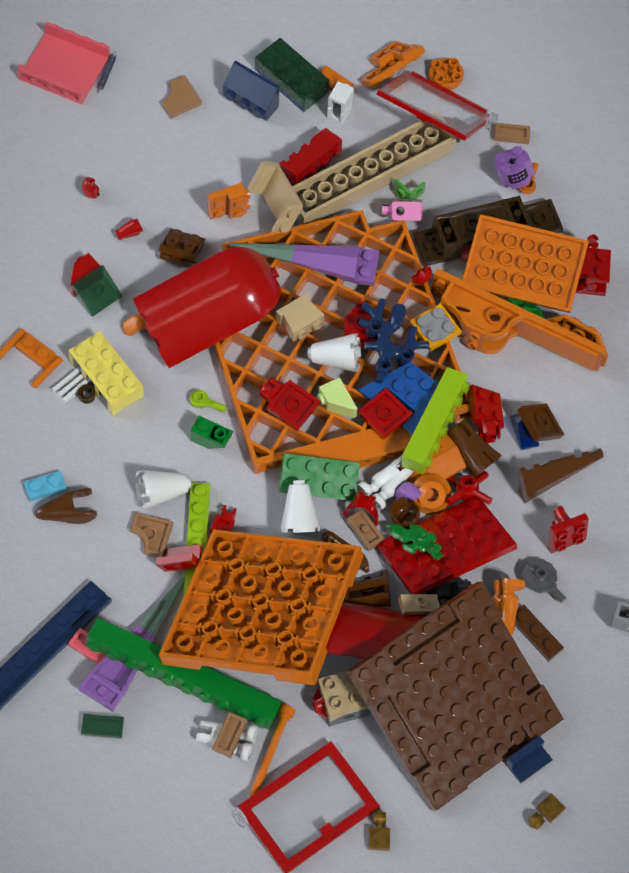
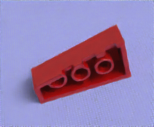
(312, 157)

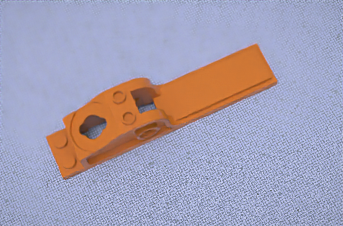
(491, 322)

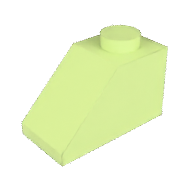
(337, 399)

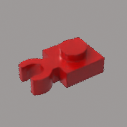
(224, 521)

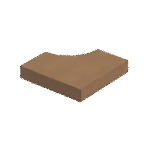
(182, 97)
(153, 533)

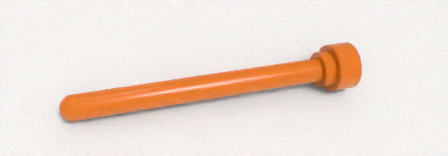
(285, 714)

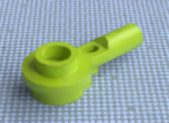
(201, 400)

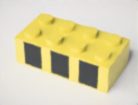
(106, 373)

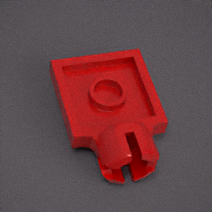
(288, 402)
(486, 412)

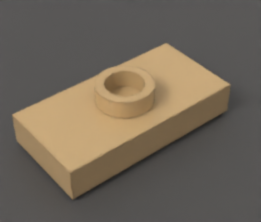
(418, 603)

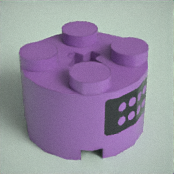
(514, 168)

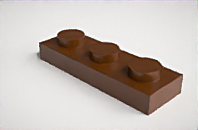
(537, 633)

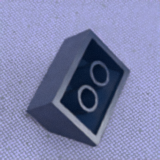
(251, 91)

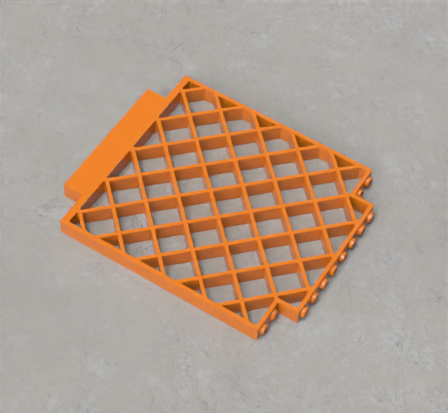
(363, 443)

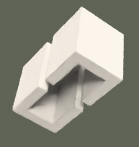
(340, 102)

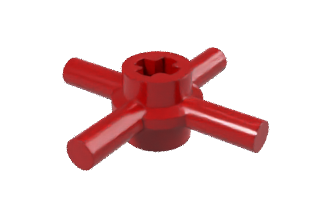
(468, 488)

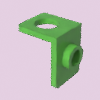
(404, 193)

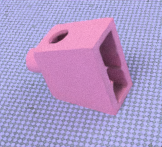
(413, 209)

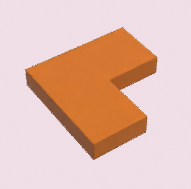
(394, 50)

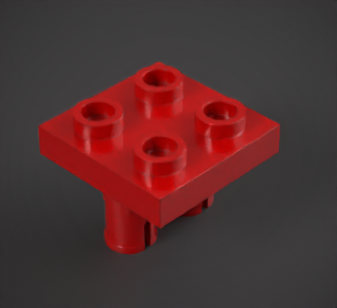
(567, 531)

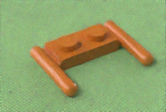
(34, 351)

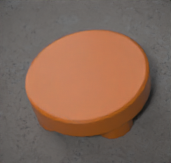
(446, 72)

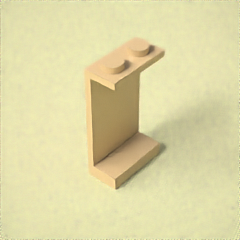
(278, 193)

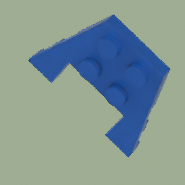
(410, 387)

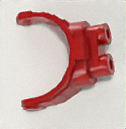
(364, 502)

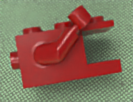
(595, 269)

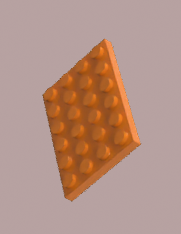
(525, 263)

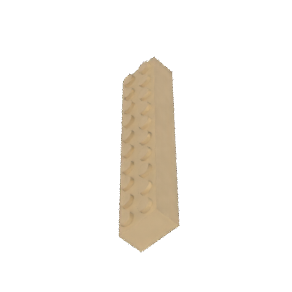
(371, 170)

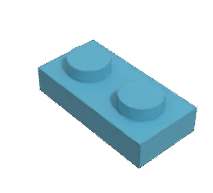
(45, 486)

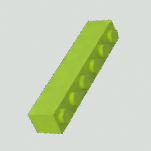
(435, 420)

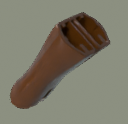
(475, 450)

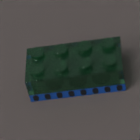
(294, 74)

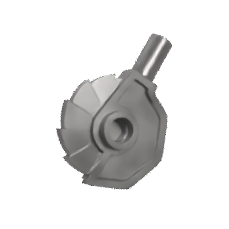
(541, 578)

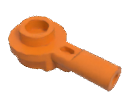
(530, 188)

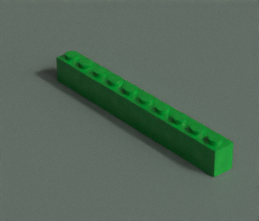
(203, 683)

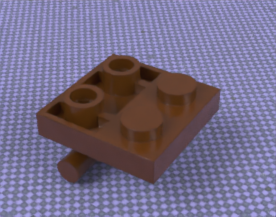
(181, 248)

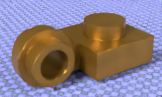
(549, 808)
(379, 837)

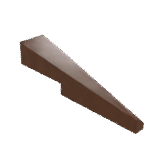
(544, 477)
(370, 591)

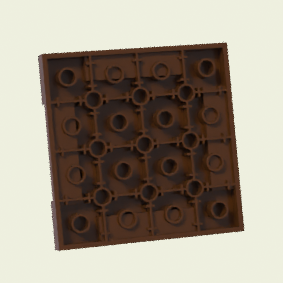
(454, 695)

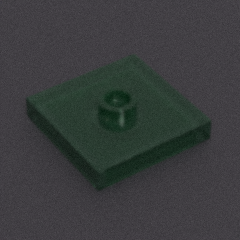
(96, 290)

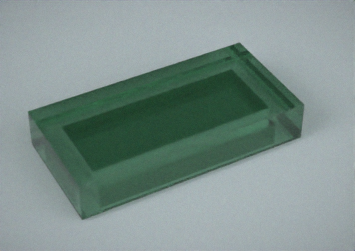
(102, 726)

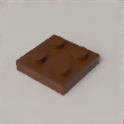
(540, 422)

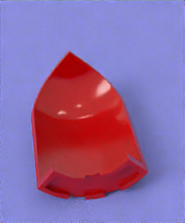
(209, 302)
(365, 629)

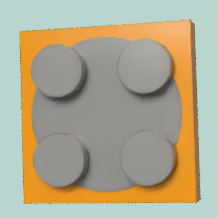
(436, 326)

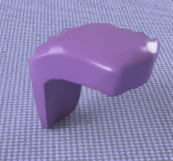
(408, 490)

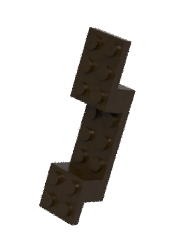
(458, 228)

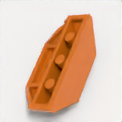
(576, 326)
(445, 462)

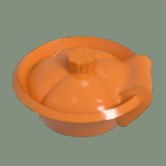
(434, 493)

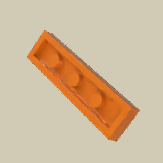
(387, 71)

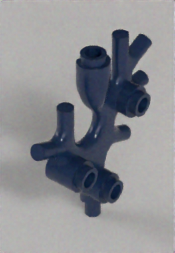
(387, 350)

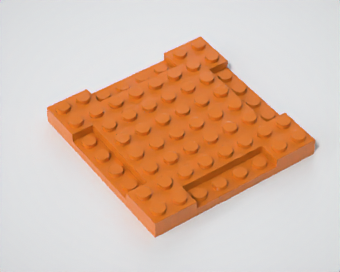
(262, 605)

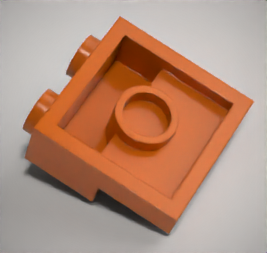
(229, 201)

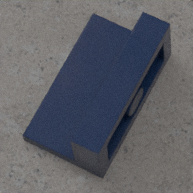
(528, 760)

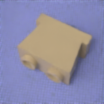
(300, 317)

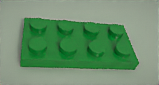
(325, 476)

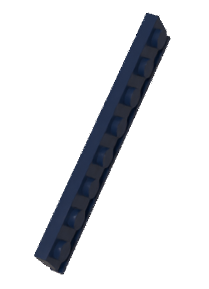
(50, 640)

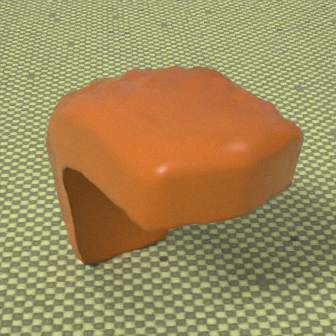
(134, 325)

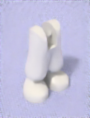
(387, 480)
(247, 736)

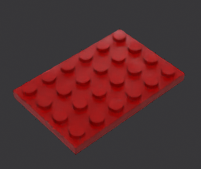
(468, 540)

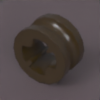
(86, 400)

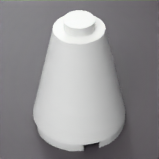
(337, 352)
(159, 487)
(299, 509)

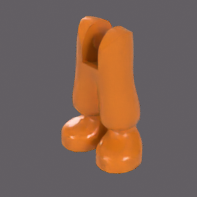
(507, 600)

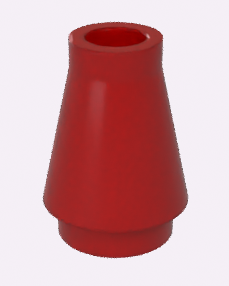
(129, 229)

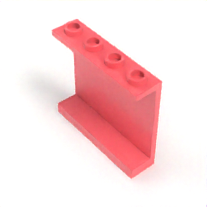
(65, 63)

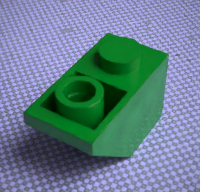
(209, 434)

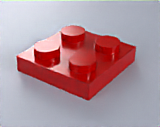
(384, 413)

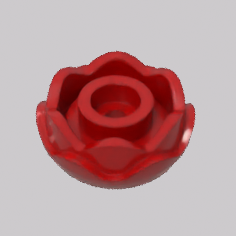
(89, 188)
(422, 275)

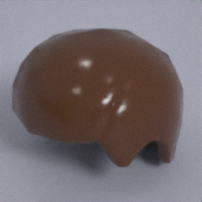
(404, 512)

